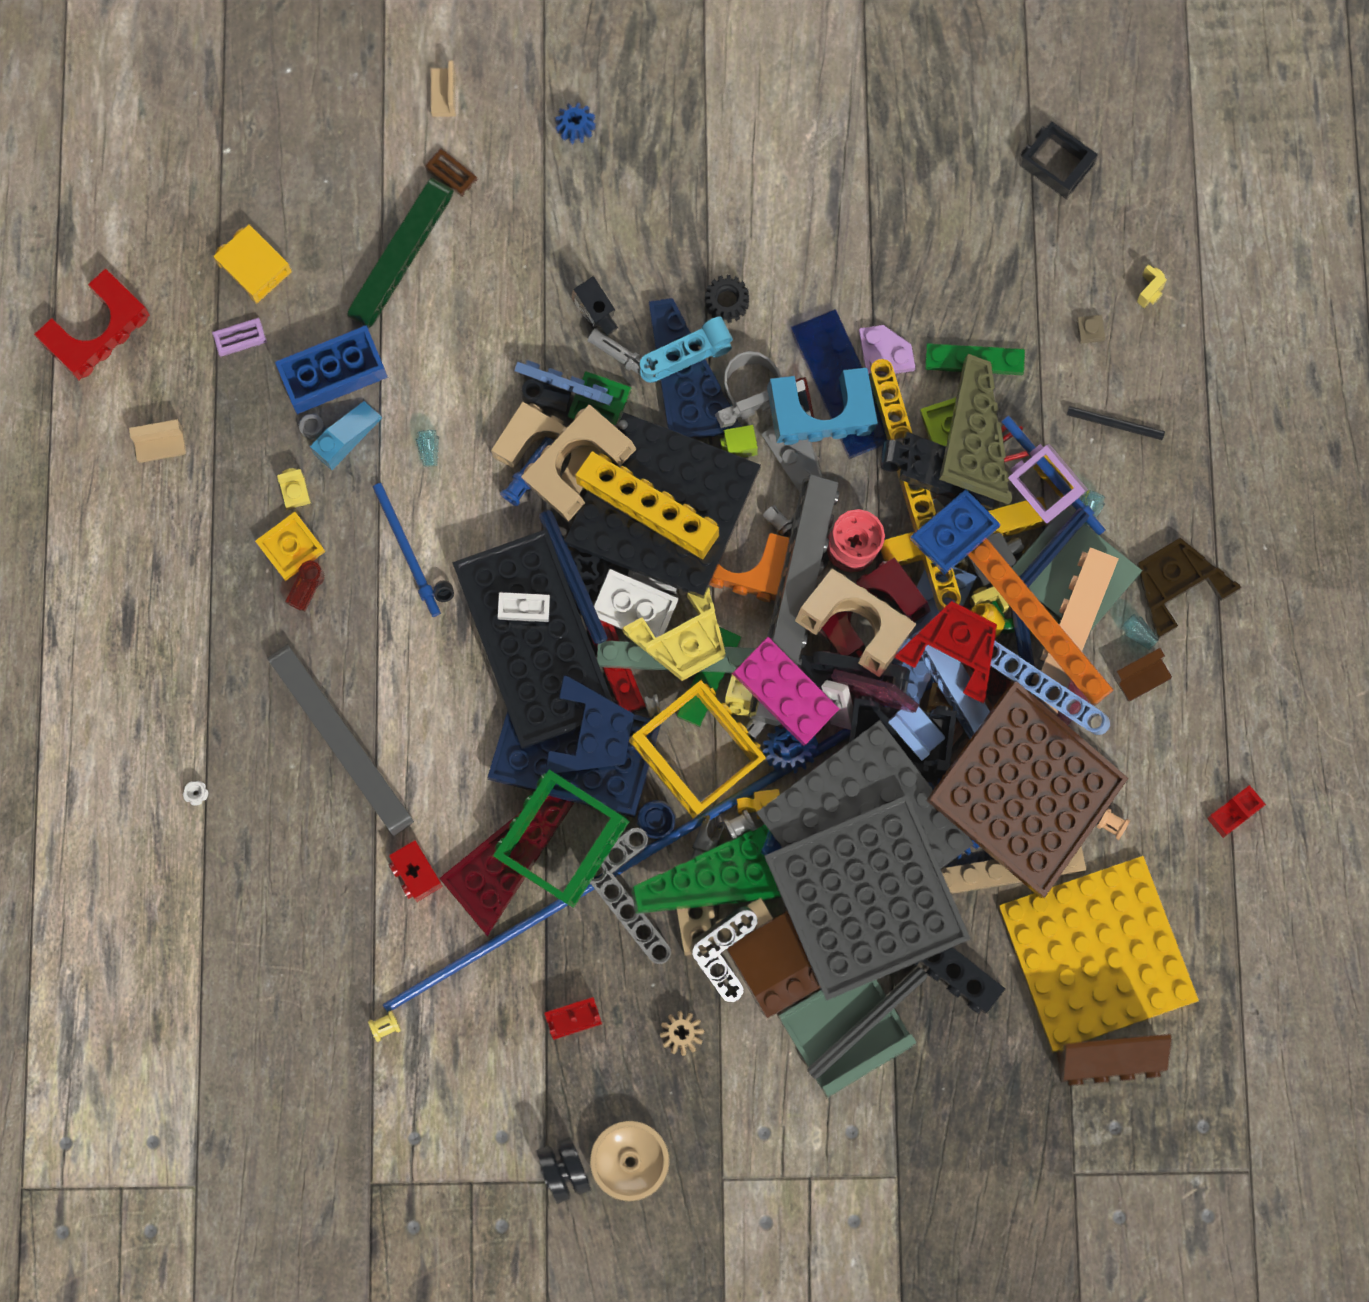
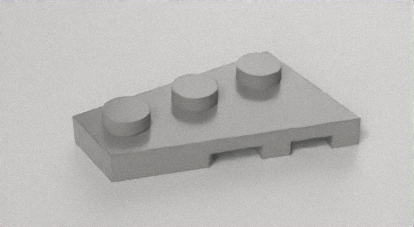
(797, 459)

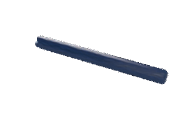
(573, 578)

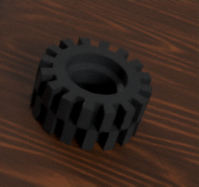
(733, 286)

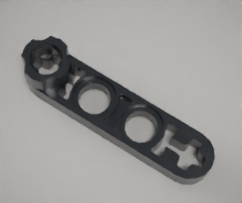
(828, 662)

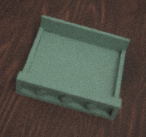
(1054, 581)
(820, 1023)

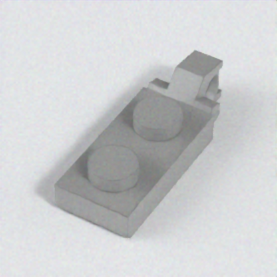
(743, 409)

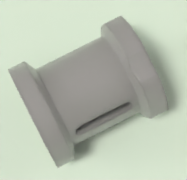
(739, 825)

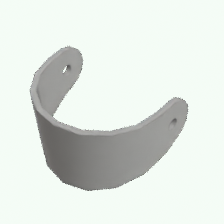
(743, 359)

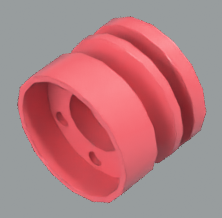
(864, 531)

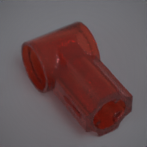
(304, 588)

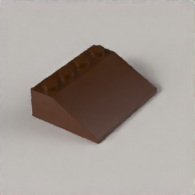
(774, 965)
(1114, 1058)

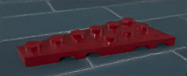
(488, 885)

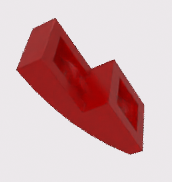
(1236, 811)

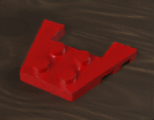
(961, 636)

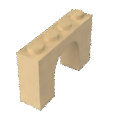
(532, 425)
(587, 430)
(840, 594)

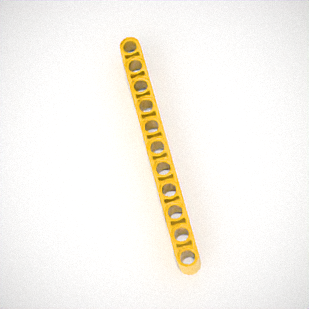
(913, 498)

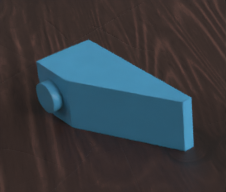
(344, 435)

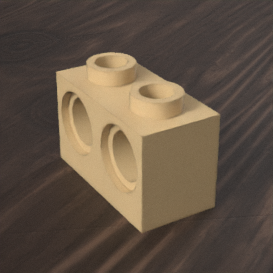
(690, 927)

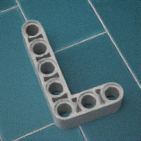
(624, 898)

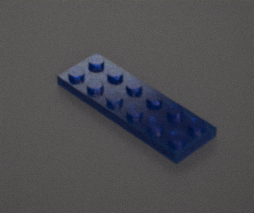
(826, 354)

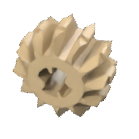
(688, 1027)

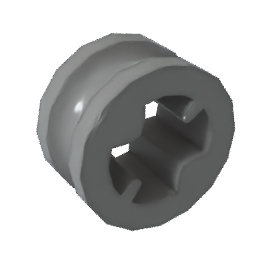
(652, 706)

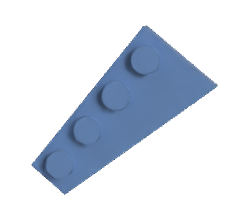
(555, 378)

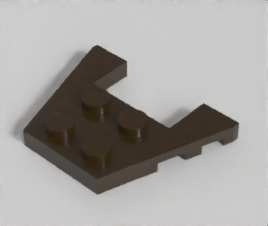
(1174, 572)

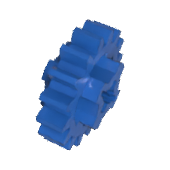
(790, 750)

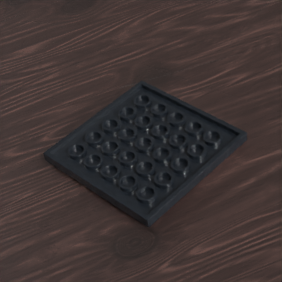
(695, 475)

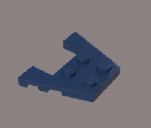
(602, 733)

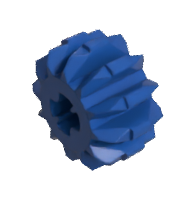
(575, 114)

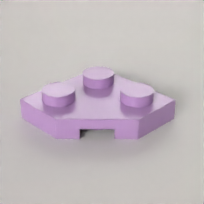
(882, 343)

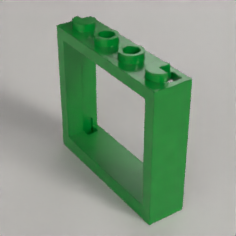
(593, 859)

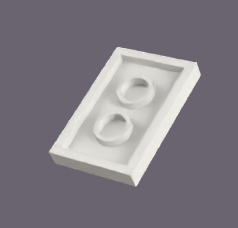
(627, 600)

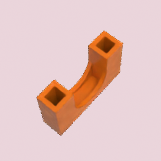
(762, 579)

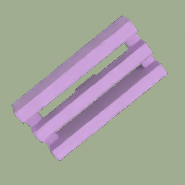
(241, 345)

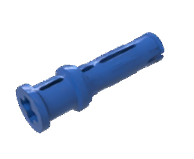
(517, 486)

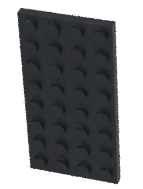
(531, 655)

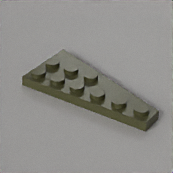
(975, 437)

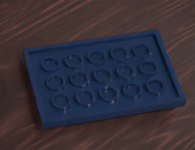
(613, 786)

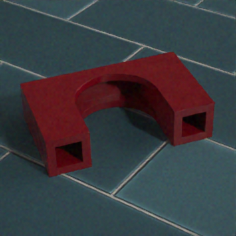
(885, 582)

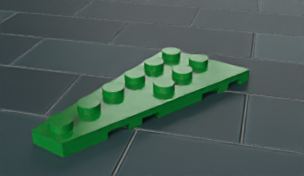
(719, 876)

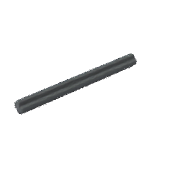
(867, 1023)

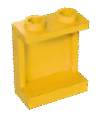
(252, 263)

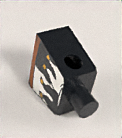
(590, 297)

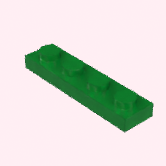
(951, 358)

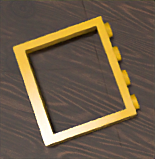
(667, 775)

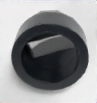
(443, 591)

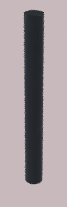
(1115, 423)

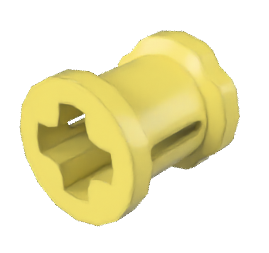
(379, 1033)

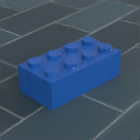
(331, 369)

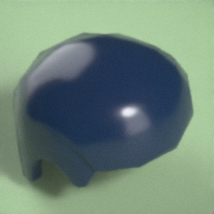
(656, 819)

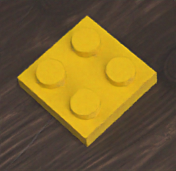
(289, 545)

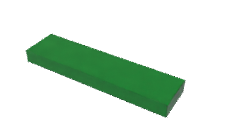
(695, 710)

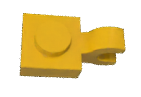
(761, 799)

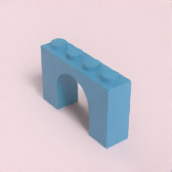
(794, 424)

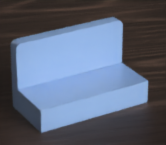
(917, 731)

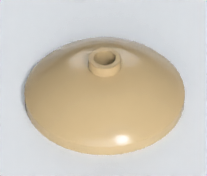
(626, 1141)

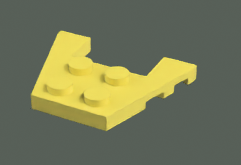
(686, 647)

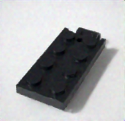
(921, 465)

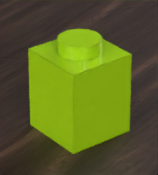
(740, 441)

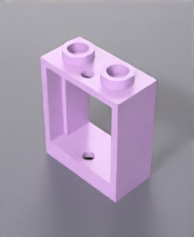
(1020, 468)

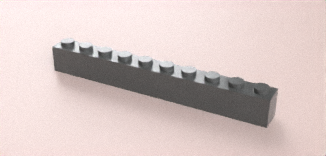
(800, 572)

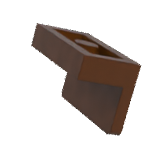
(1142, 675)

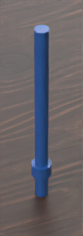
(1052, 474)
(425, 591)

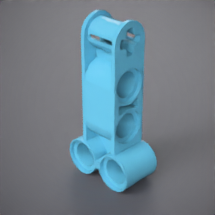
(712, 338)

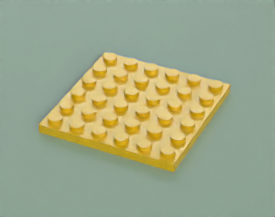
(1098, 954)

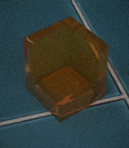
(936, 698)

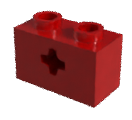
(425, 882)

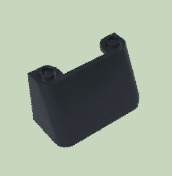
(936, 764)

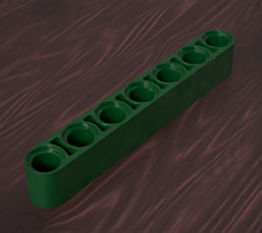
(400, 253)

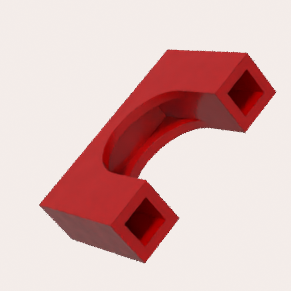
(82, 356)

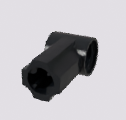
(548, 397)

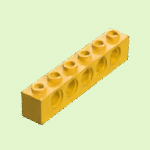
(631, 504)

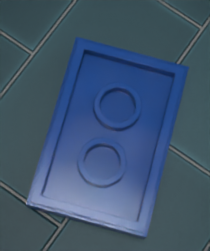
(955, 531)

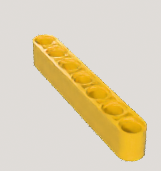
(1013, 520)

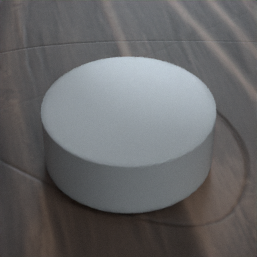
(311, 426)

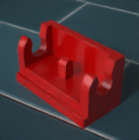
(573, 1018)

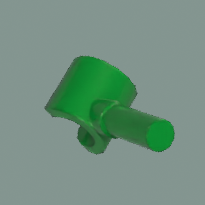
(1009, 626)

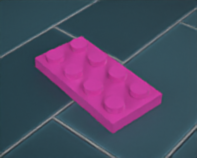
(785, 691)

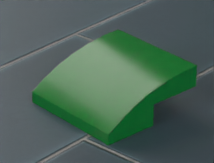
(611, 412)

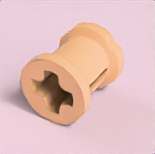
(1113, 824)

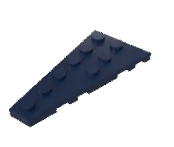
(692, 393)

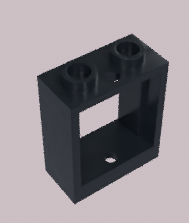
(1068, 142)

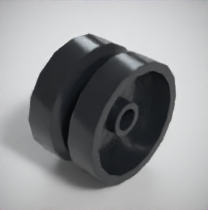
(563, 1170)

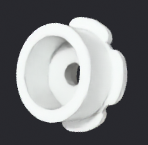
(189, 793)

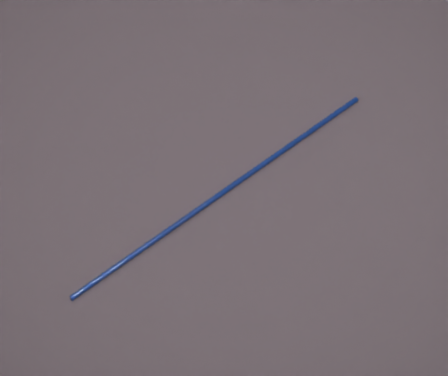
(647, 852)

